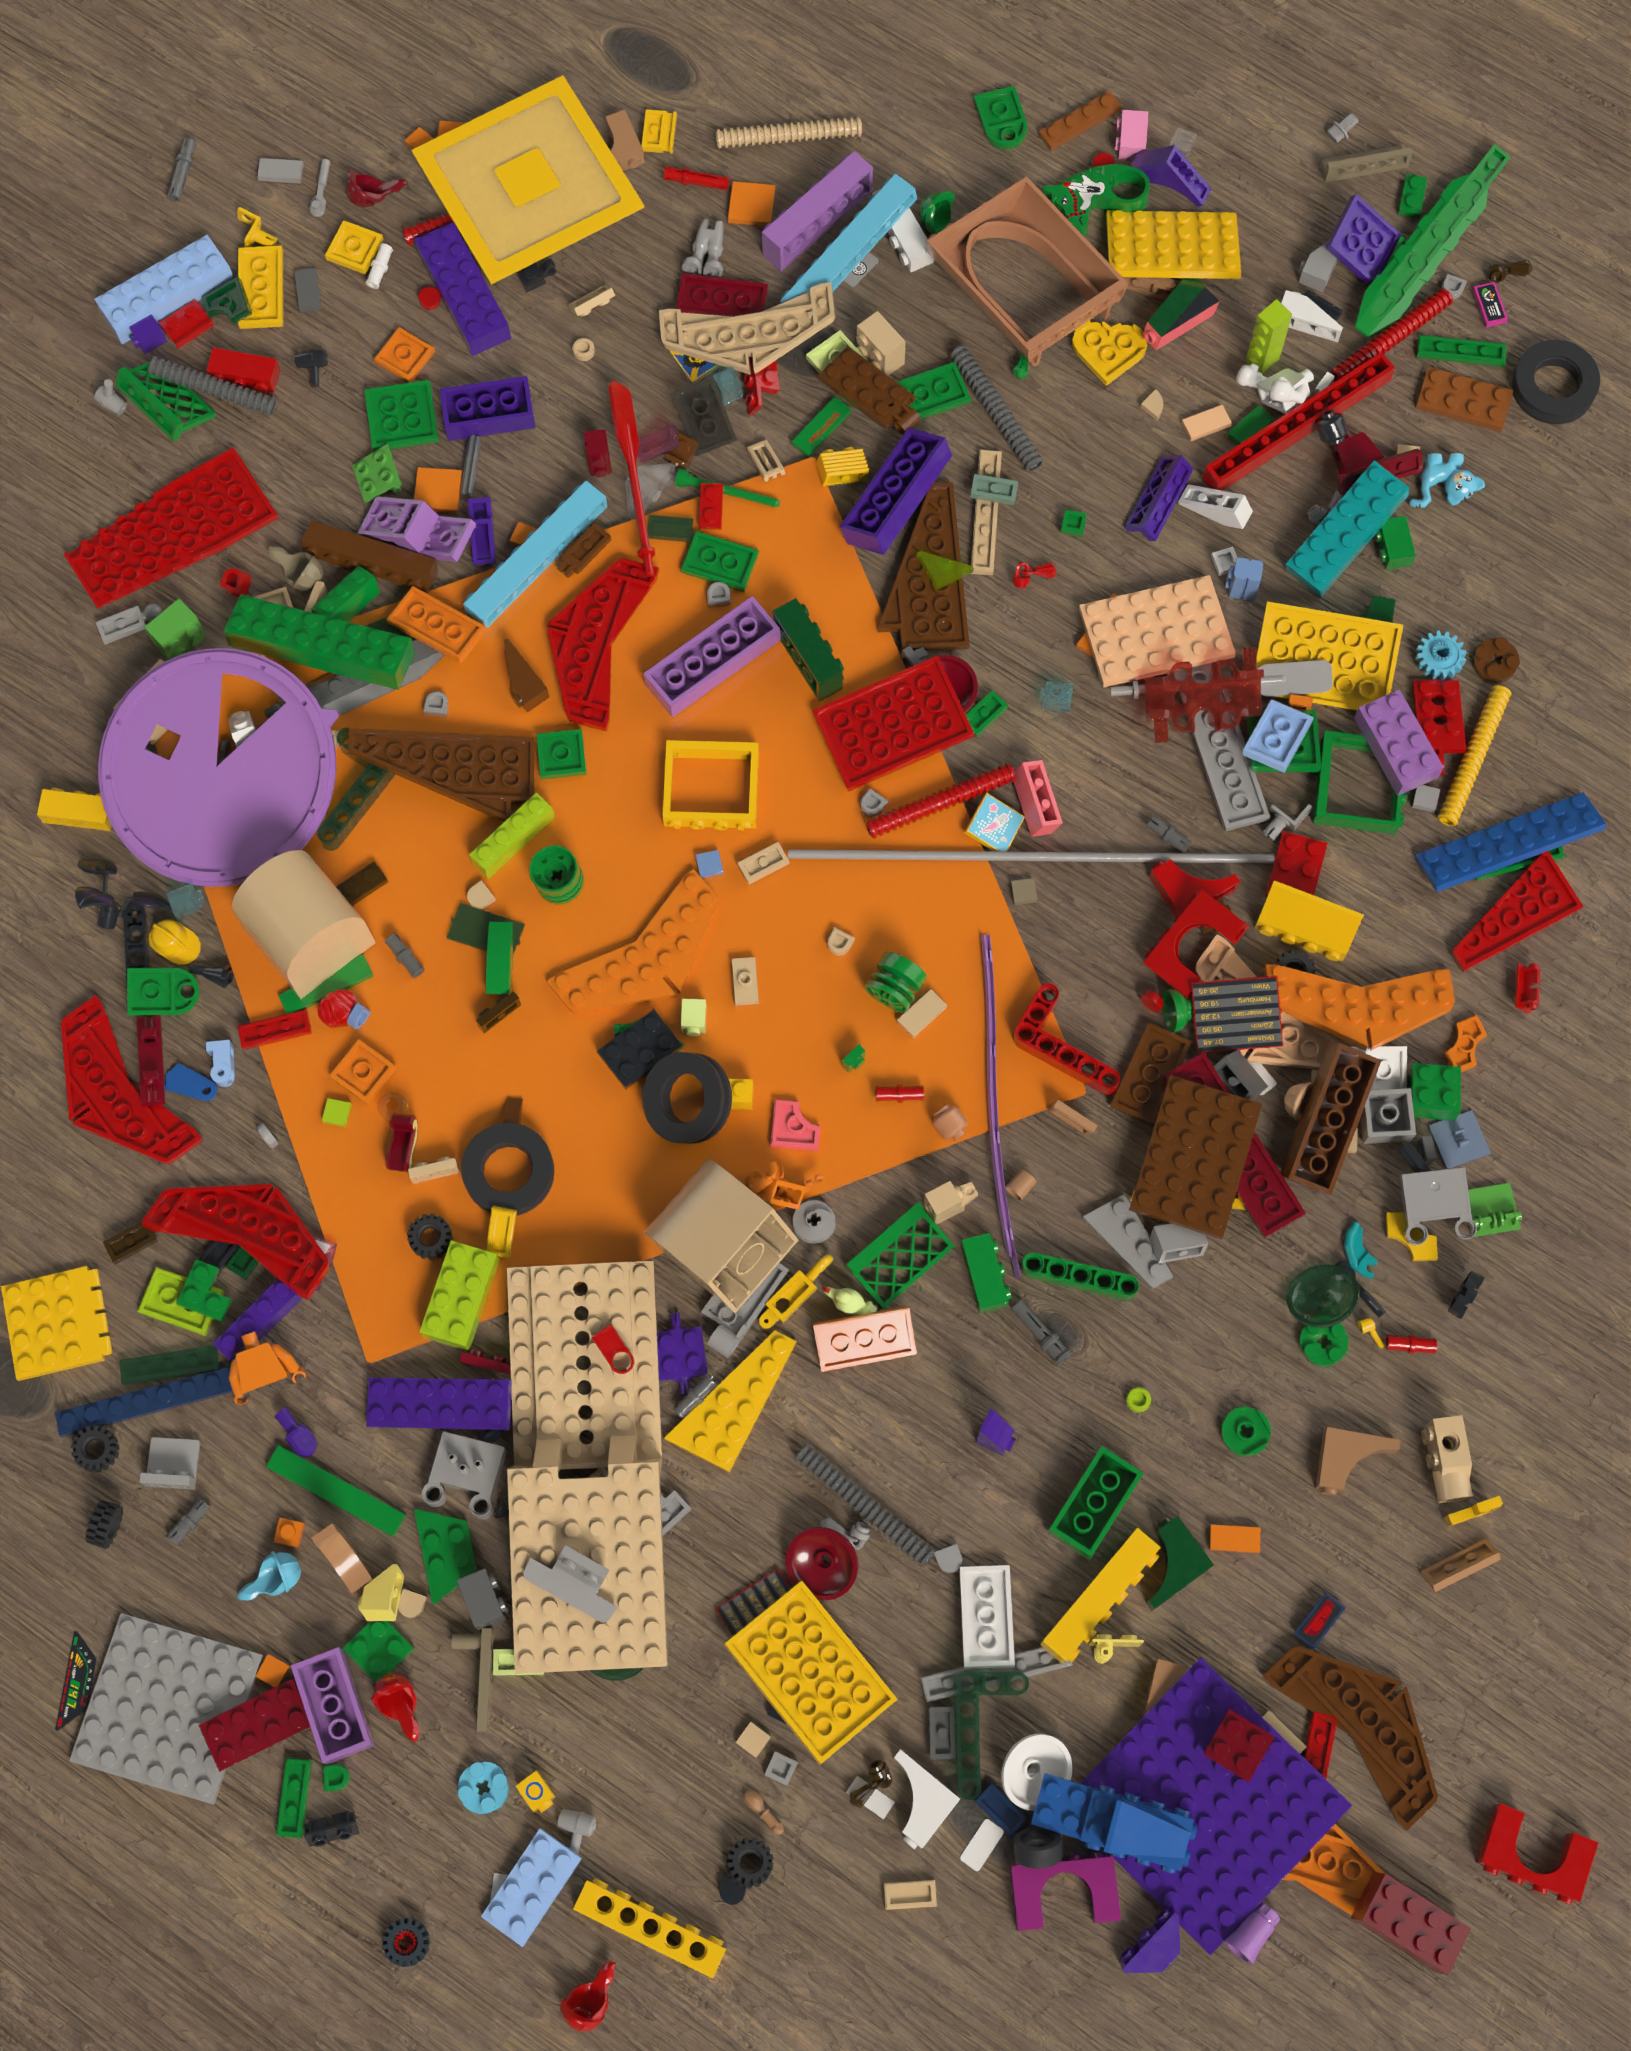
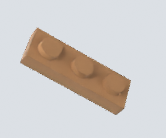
(1460, 1565)

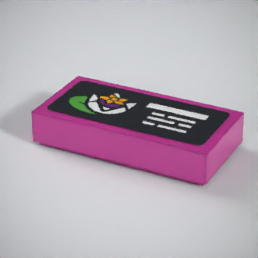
(1490, 304)

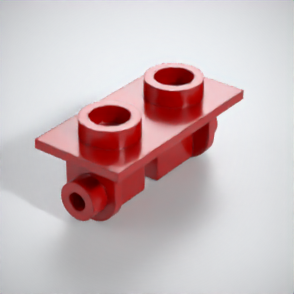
(1526, 996)

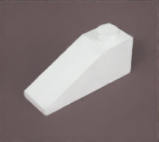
(1310, 317)
(1220, 506)

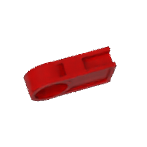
(610, 1344)

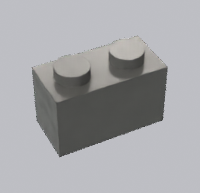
(1240, 1076)

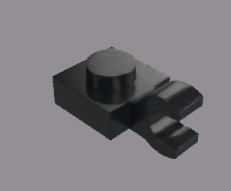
(533, 276)

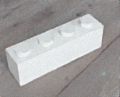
(909, 241)

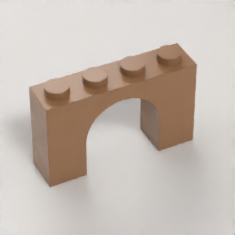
(626, 145)

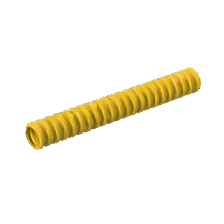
(1474, 755)

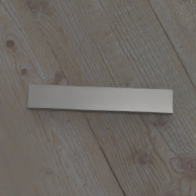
(1028, 1662)

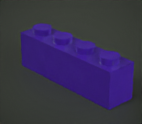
(258, 1318)

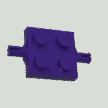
(681, 1354)

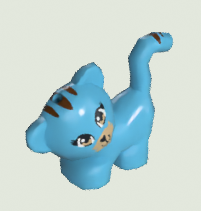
(1458, 483)

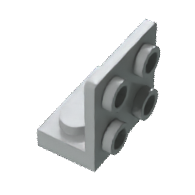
(172, 1463)

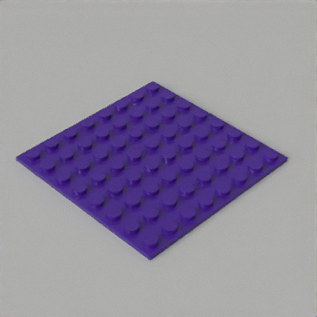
(1245, 1830)

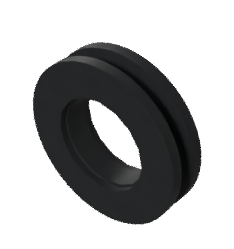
(1563, 355)
(716, 1098)
(499, 1137)

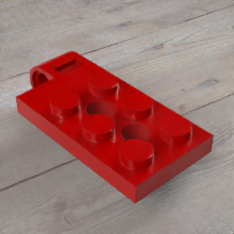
(1445, 737)

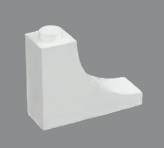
(930, 1802)

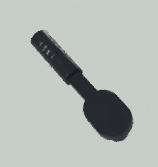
(1364, 1294)

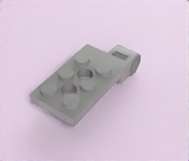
(735, 1325)

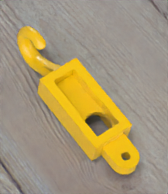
(796, 1291)

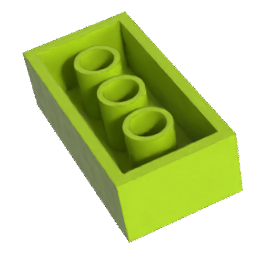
(459, 1296)

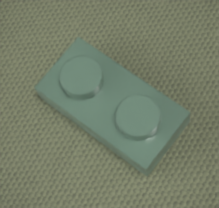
(994, 489)

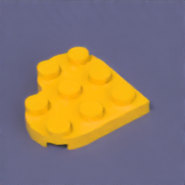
(1109, 349)

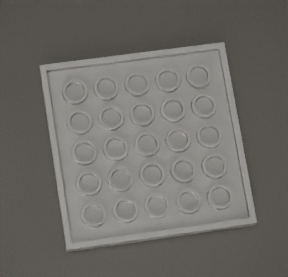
(152, 1700)

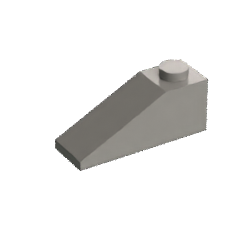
(1318, 268)

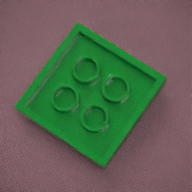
(401, 415)
(1307, 755)

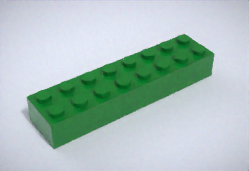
(319, 642)

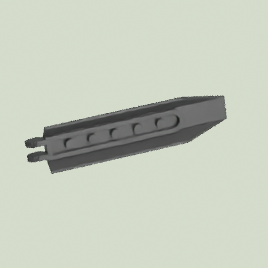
(347, 694)

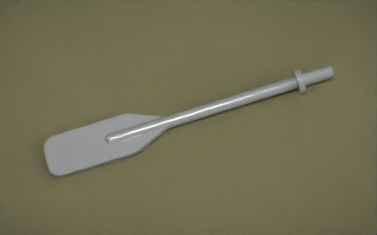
(1278, 680)

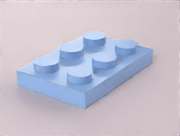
(1277, 736)

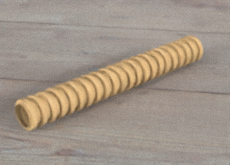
(789, 132)

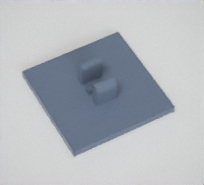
(1459, 1140)

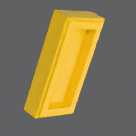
(501, 1231)

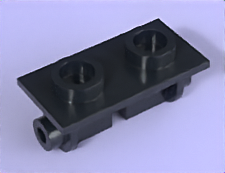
(319, 1832)

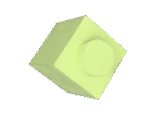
(693, 1016)

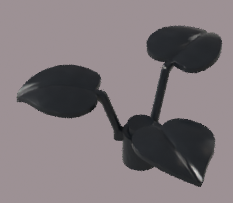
(109, 910)

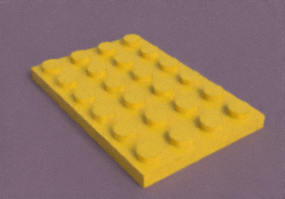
(1174, 244)
(1357, 648)
(810, 1672)

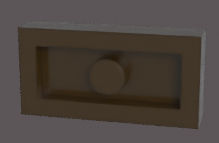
(362, 883)
(490, 1017)
(129, 1242)

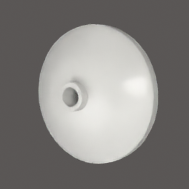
(1045, 1755)

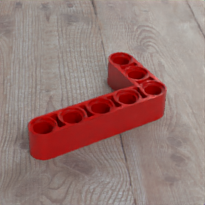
(1059, 1047)

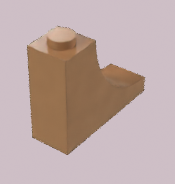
(1342, 1451)
(343, 1558)
(1163, 1678)

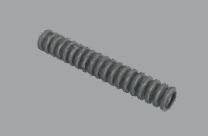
(212, 386)

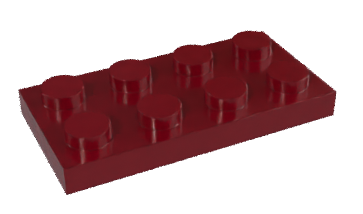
(720, 296)
(255, 1725)

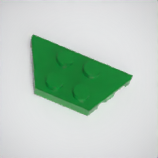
(445, 1552)

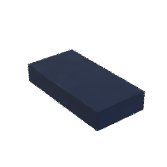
(1000, 1809)

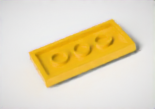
(263, 282)

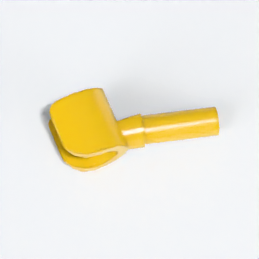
(1368, 1325)

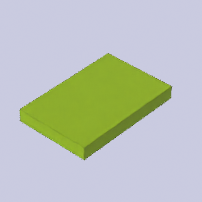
(161, 1300)

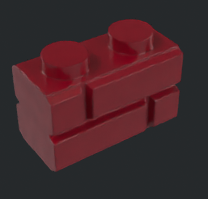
(597, 453)

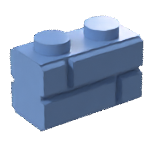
(1244, 579)

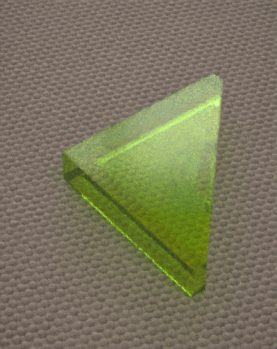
(943, 570)

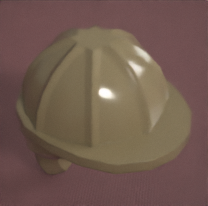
(300, 569)

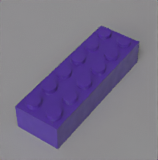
(462, 289)
(896, 491)

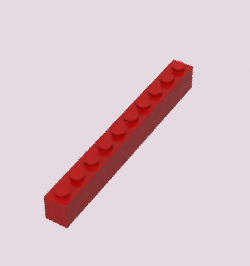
(1297, 423)

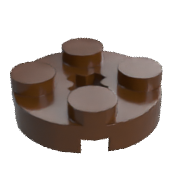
(1492, 671)

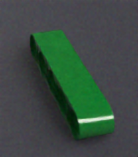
(1091, 1272)

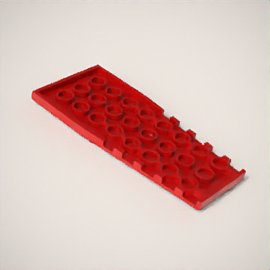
(173, 529)

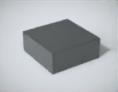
(1427, 1149)

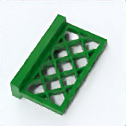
(152, 404)
(891, 1236)

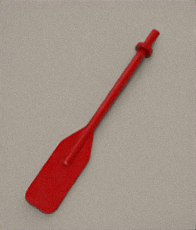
(628, 440)

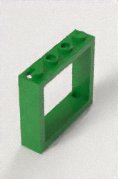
(1353, 742)

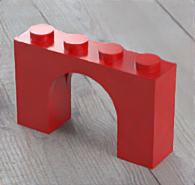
(1202, 911)
(1500, 1855)

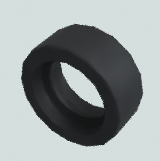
(1038, 1847)

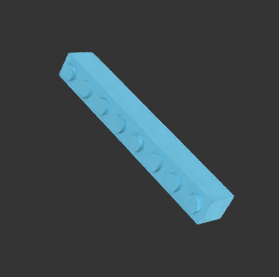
(857, 238)
(535, 554)

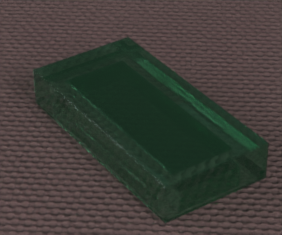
(670, 528)

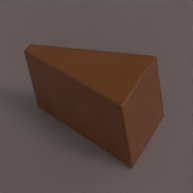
(513, 1111)

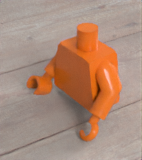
(779, 1191)
(260, 1366)

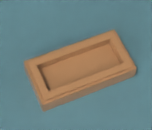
(1072, 1117)

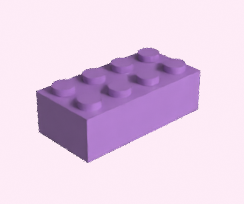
(1398, 742)
(332, 1705)

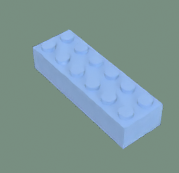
(164, 287)

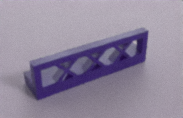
(1164, 496)

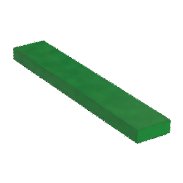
(336, 1491)

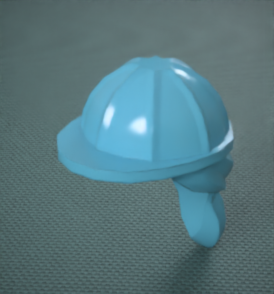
(276, 1575)

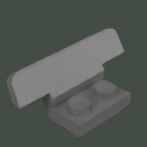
(573, 1581)

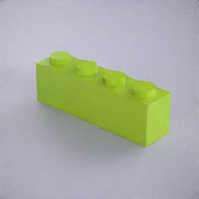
(1269, 336)
(512, 835)

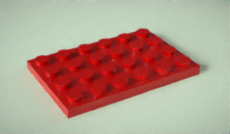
(893, 723)

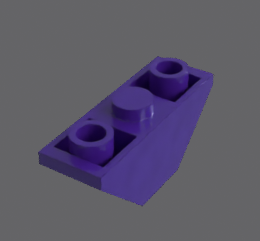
(1155, 1947)

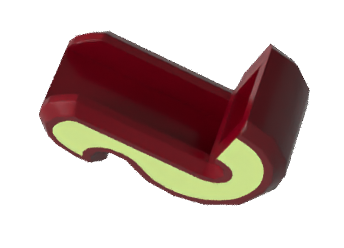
(401, 1142)

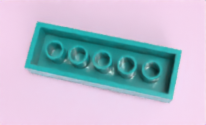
(1347, 529)

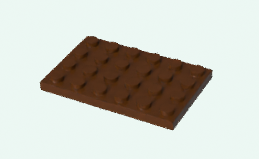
(1195, 1157)

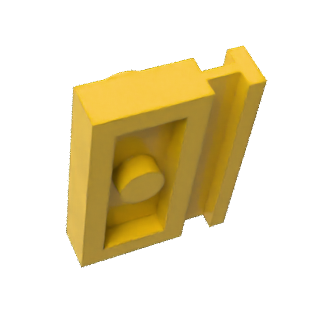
(659, 131)

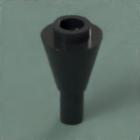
(220, 975)

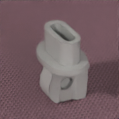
(1339, 131)

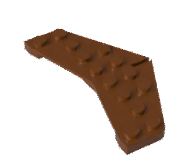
(1381, 1729)

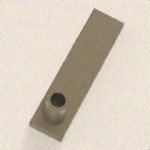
(485, 1643)

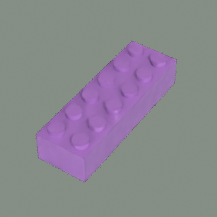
(817, 211)
(712, 656)

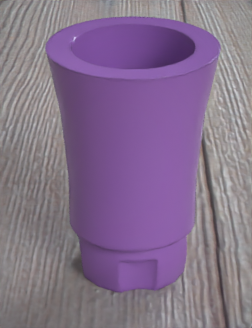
(1252, 1933)

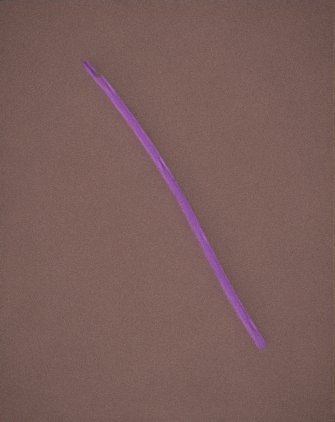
(992, 1104)

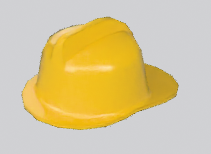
(174, 942)

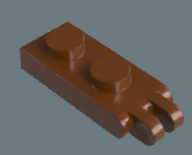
(584, 550)

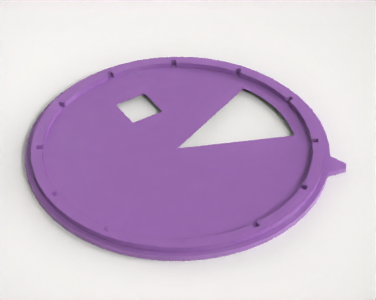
(206, 819)

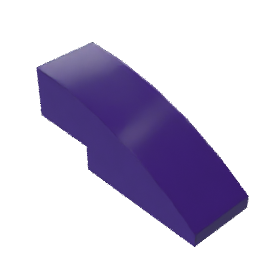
(483, 534)

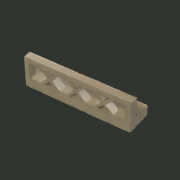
(1365, 163)

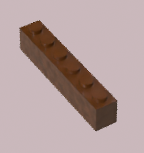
(376, 557)

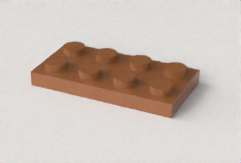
(1464, 399)

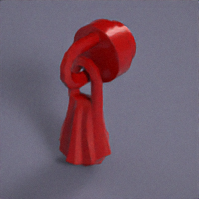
(1022, 579)

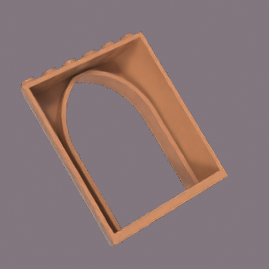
(1032, 219)

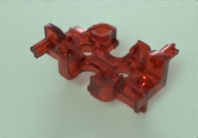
(1243, 685)

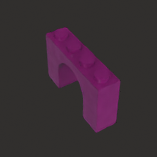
(1096, 1873)

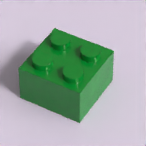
(1435, 1091)

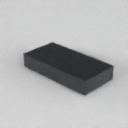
(218, 1254)

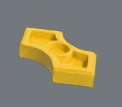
(1394, 1230)

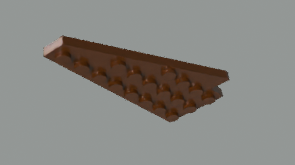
(915, 606)
(467, 768)

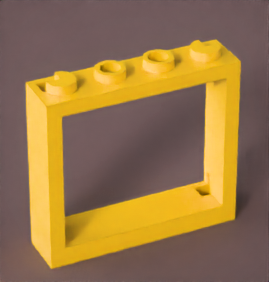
(711, 750)

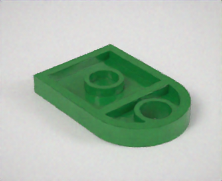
(1001, 115)
(159, 991)

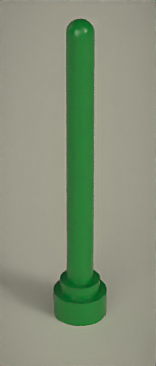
(684, 479)

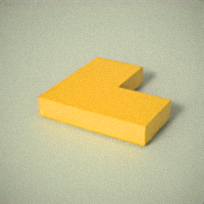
(1472, 1512)

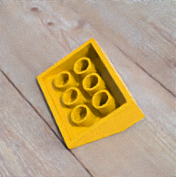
(1308, 921)

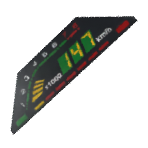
(77, 1682)

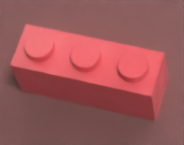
(1037, 798)

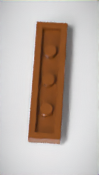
(1080, 120)

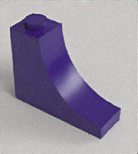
(1171, 169)

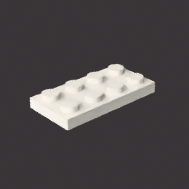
(987, 1617)

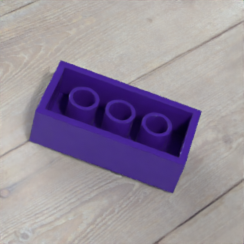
(487, 408)

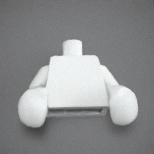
(1282, 390)

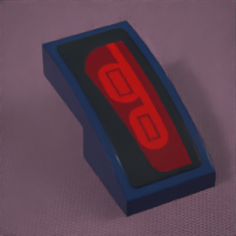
(1319, 1620)

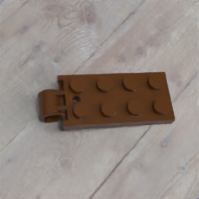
(870, 391)

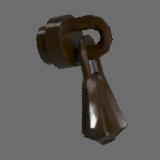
(1498, 272)
(877, 1772)

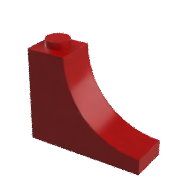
(1178, 886)

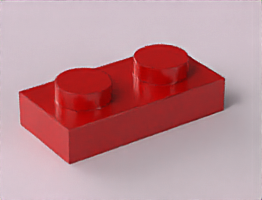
(711, 506)

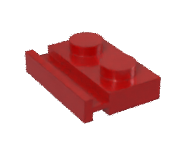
(186, 324)

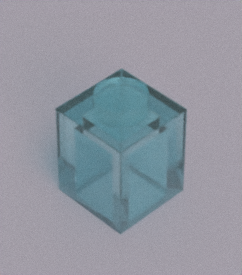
(728, 385)

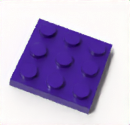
(1363, 240)

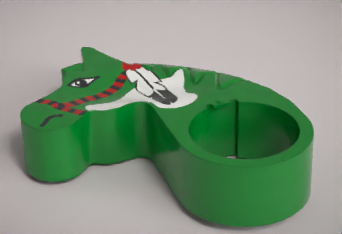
(1093, 189)

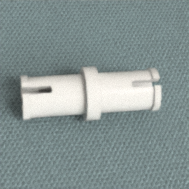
(379, 266)

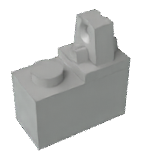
(1176, 1243)

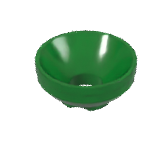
(1176, 1010)

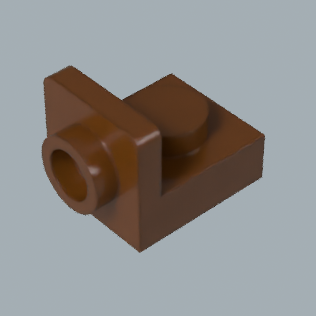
(684, 453)

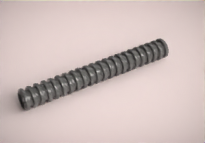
(997, 408)
(865, 1505)

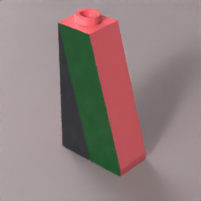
(1180, 312)

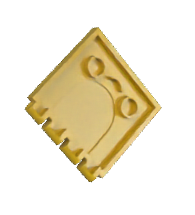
(56, 1322)

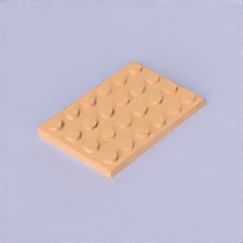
(1155, 629)

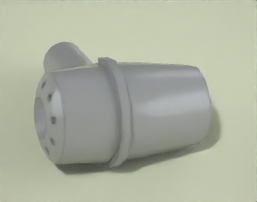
(109, 399)
(577, 1823)

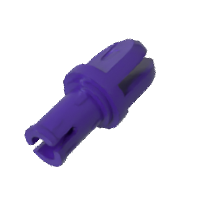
(297, 1435)

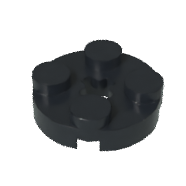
(1466, 1294)

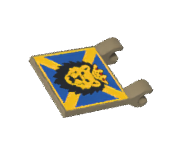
(692, 367)

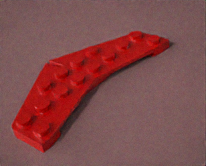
(592, 626)
(100, 1083)
(239, 1216)

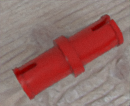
(899, 1093)
(1411, 1344)

